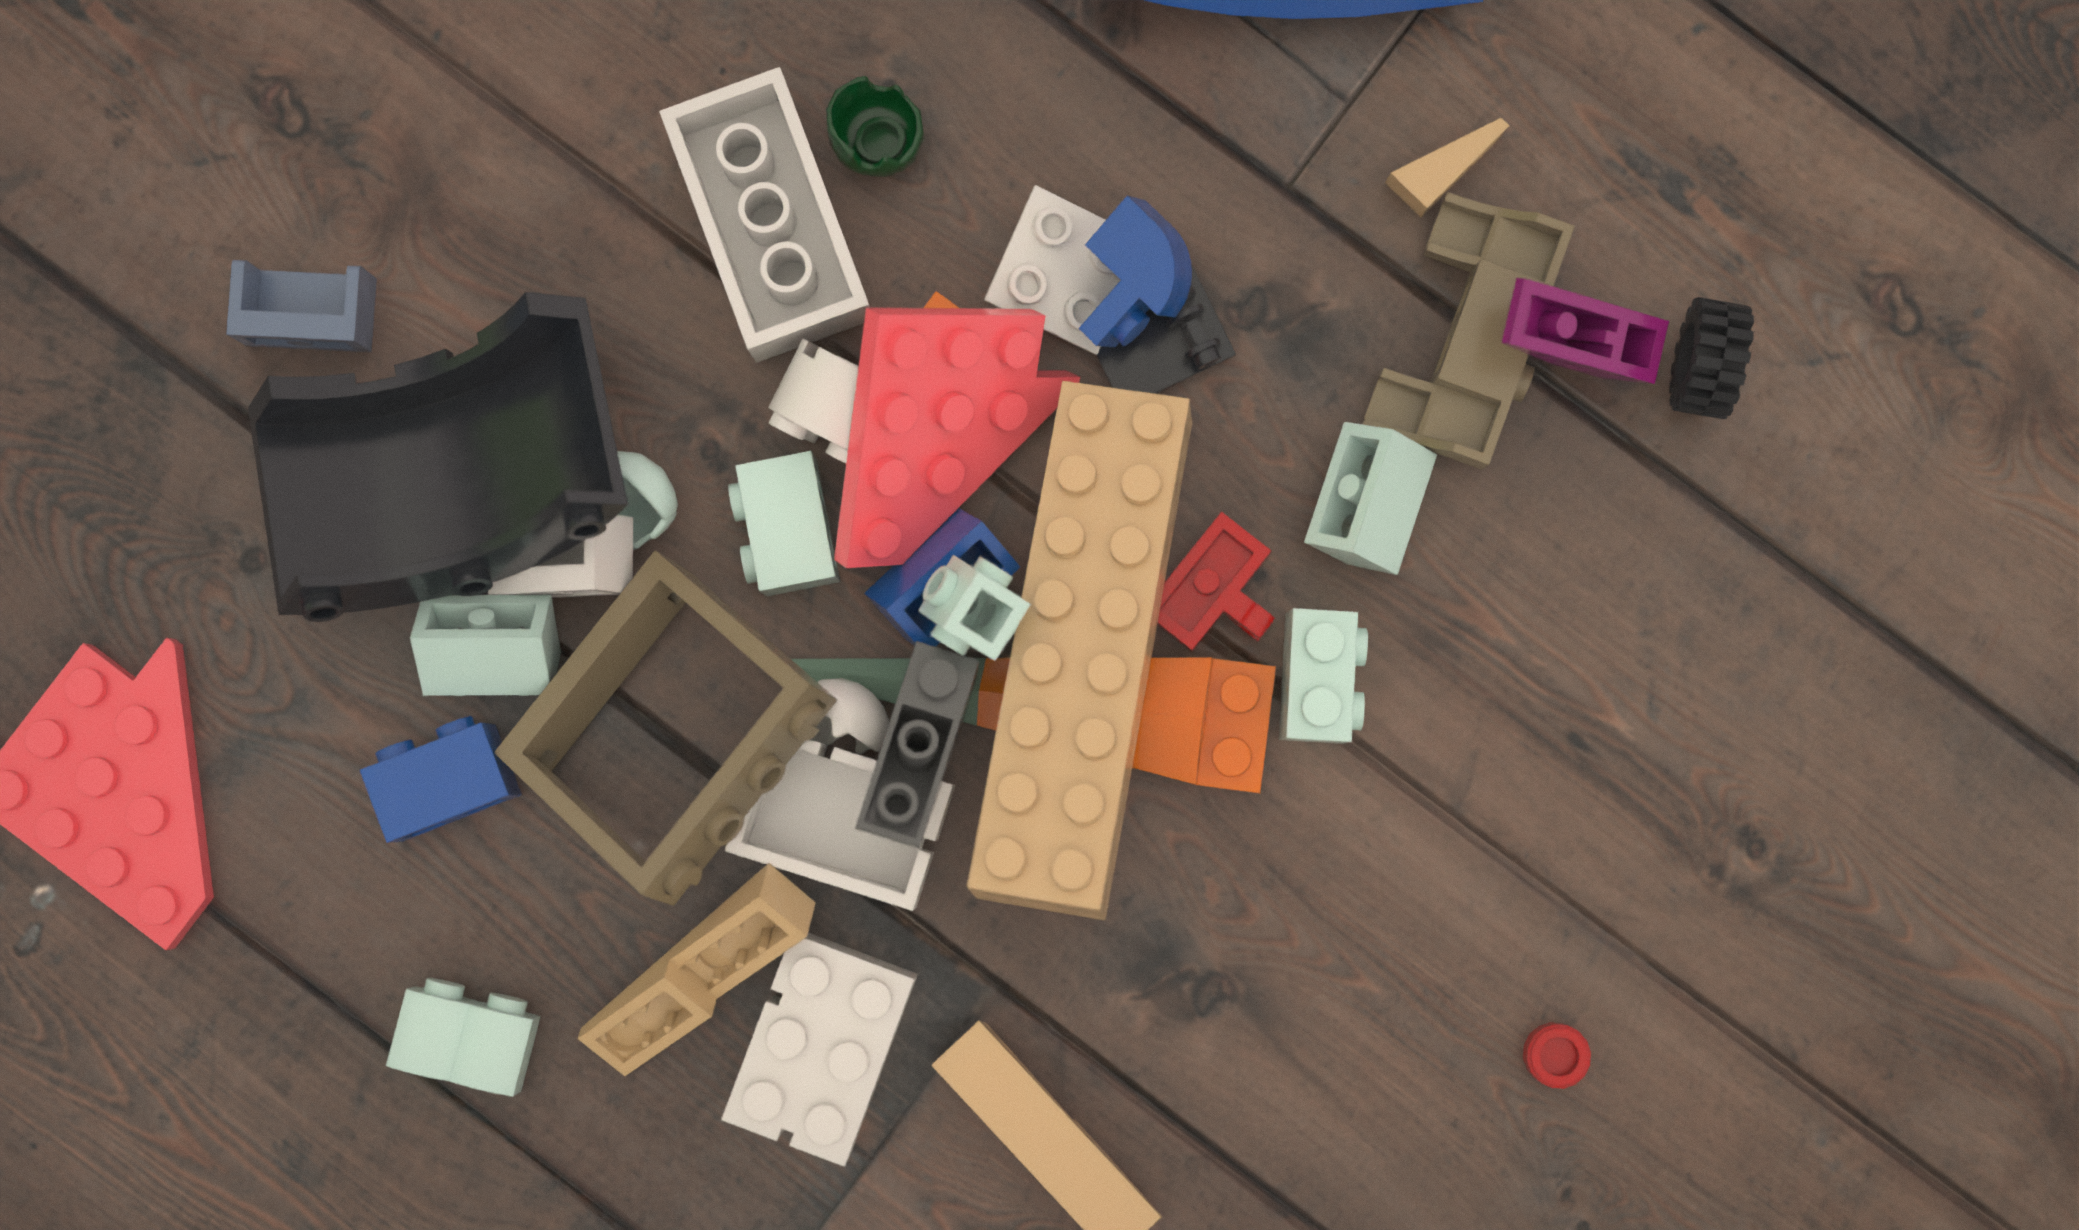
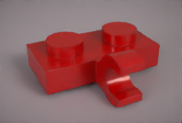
(1212, 583)

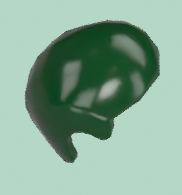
(873, 128)

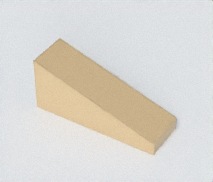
(1431, 176)

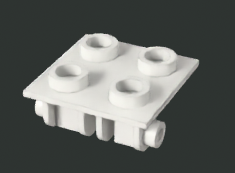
(1052, 267)

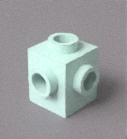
(972, 606)

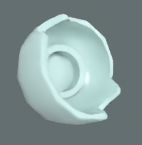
(649, 497)

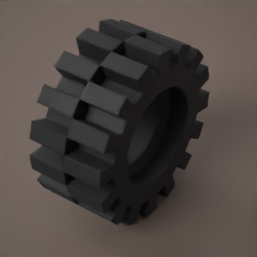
(1711, 358)

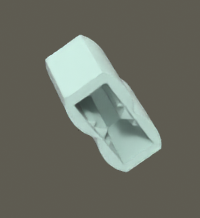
(464, 1038)

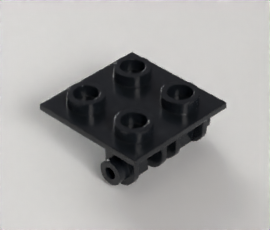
(1169, 347)

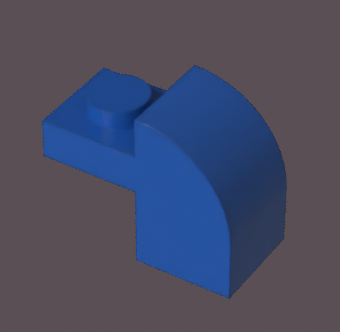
(1151, 269)

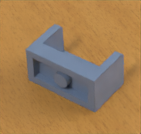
(301, 308)

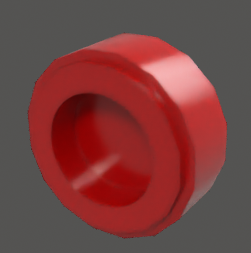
(1556, 1055)

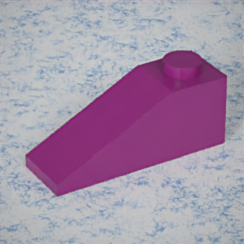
(1584, 333)

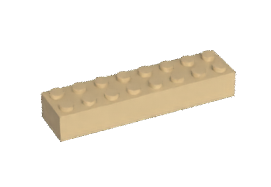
(1082, 651)

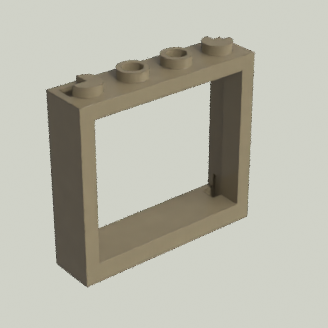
(597, 672)

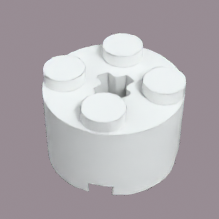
(817, 398)

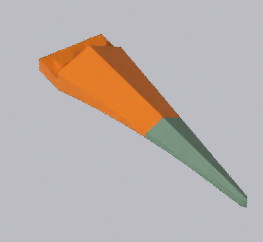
(1197, 723)

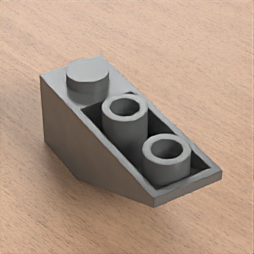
(918, 744)

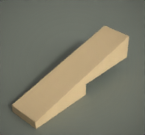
(683, 985)
(1042, 1134)

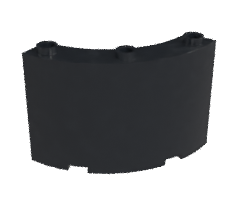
(438, 471)

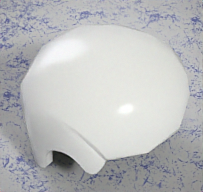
(855, 714)

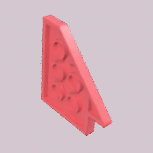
(934, 418)
(112, 788)

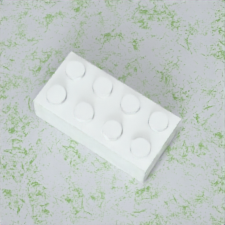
(766, 214)

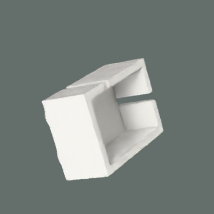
(811, 830)
(820, 1047)

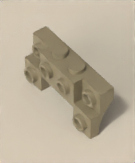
(1475, 374)

